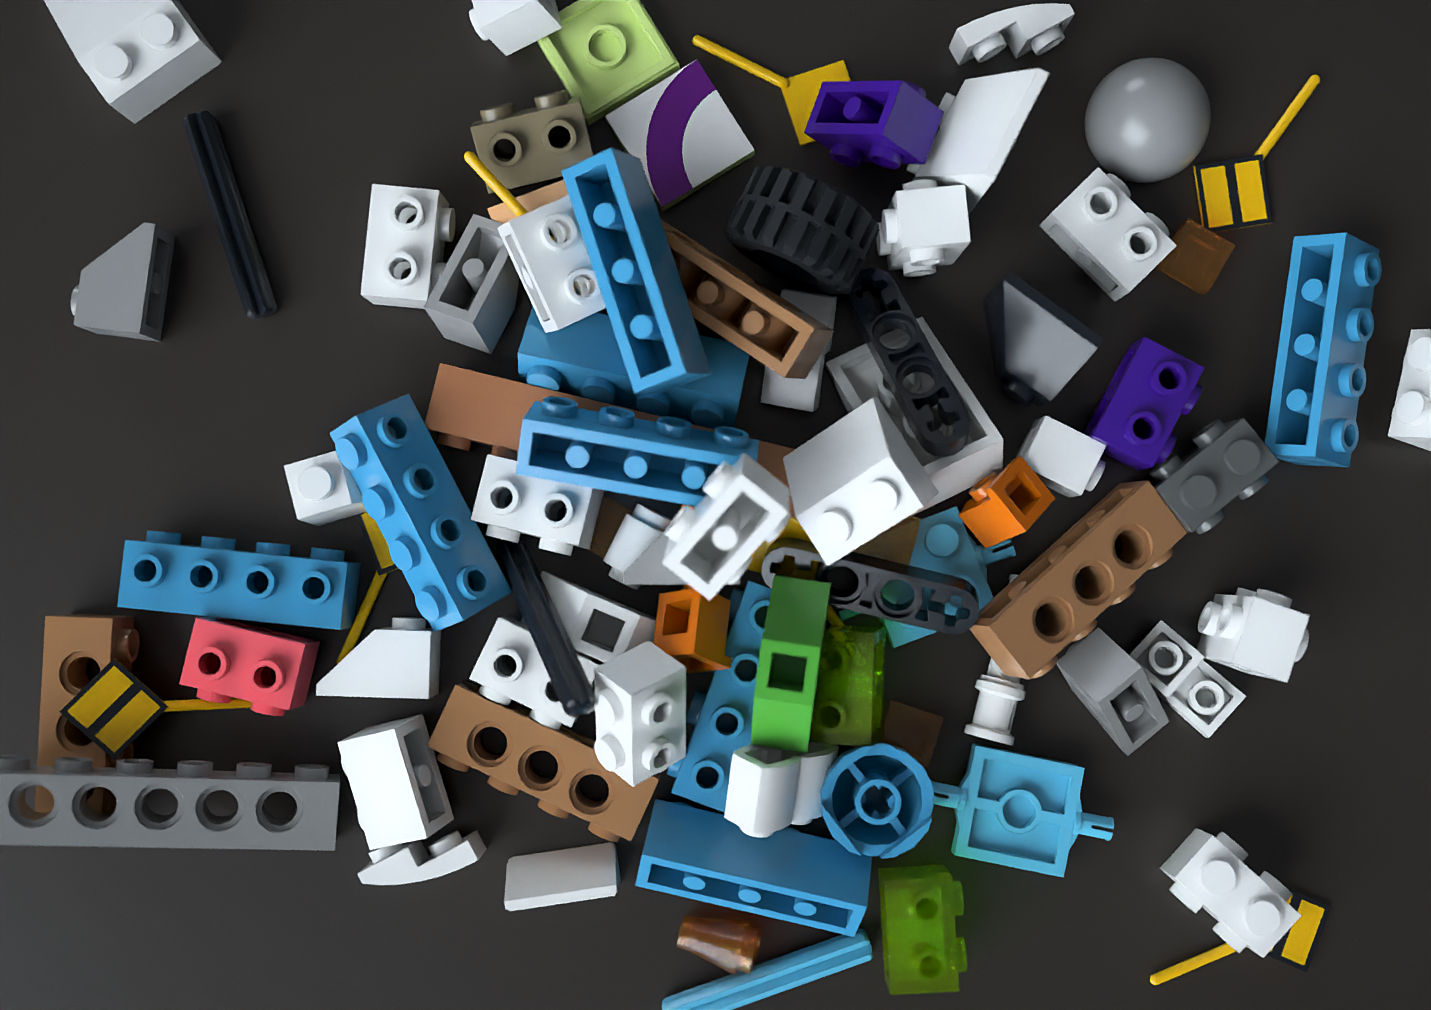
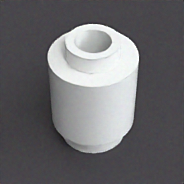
(633, 538)

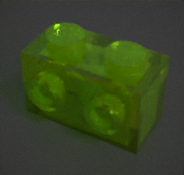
(850, 688)
(921, 936)

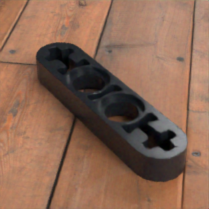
(911, 358)
(872, 576)

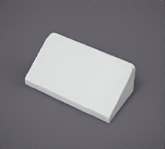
(562, 876)

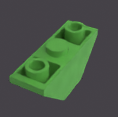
(789, 663)

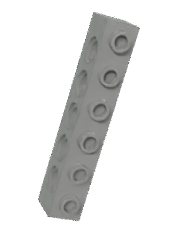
(190, 826)

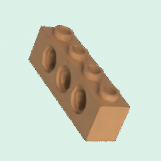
(747, 310)
(1008, 621)
(68, 647)
(460, 747)

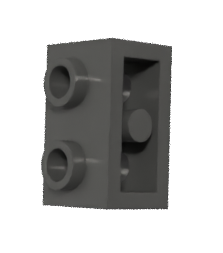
(1221, 466)

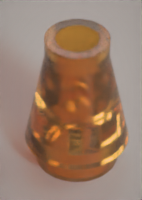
(723, 942)

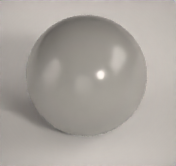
(1147, 120)

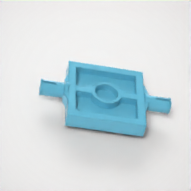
(943, 548)
(1019, 810)

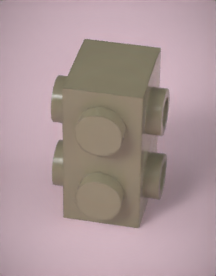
(537, 152)

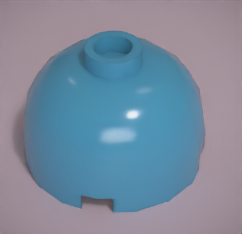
(877, 800)

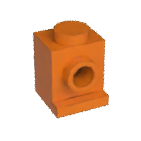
(1005, 503)
(693, 629)

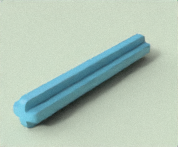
(775, 975)

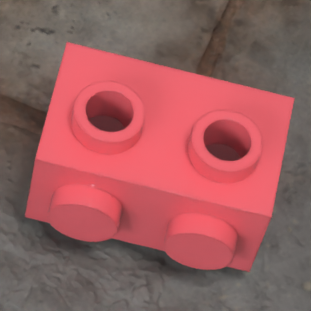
(249, 664)

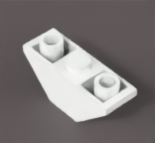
(595, 622)

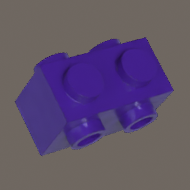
(874, 122)
(1144, 404)

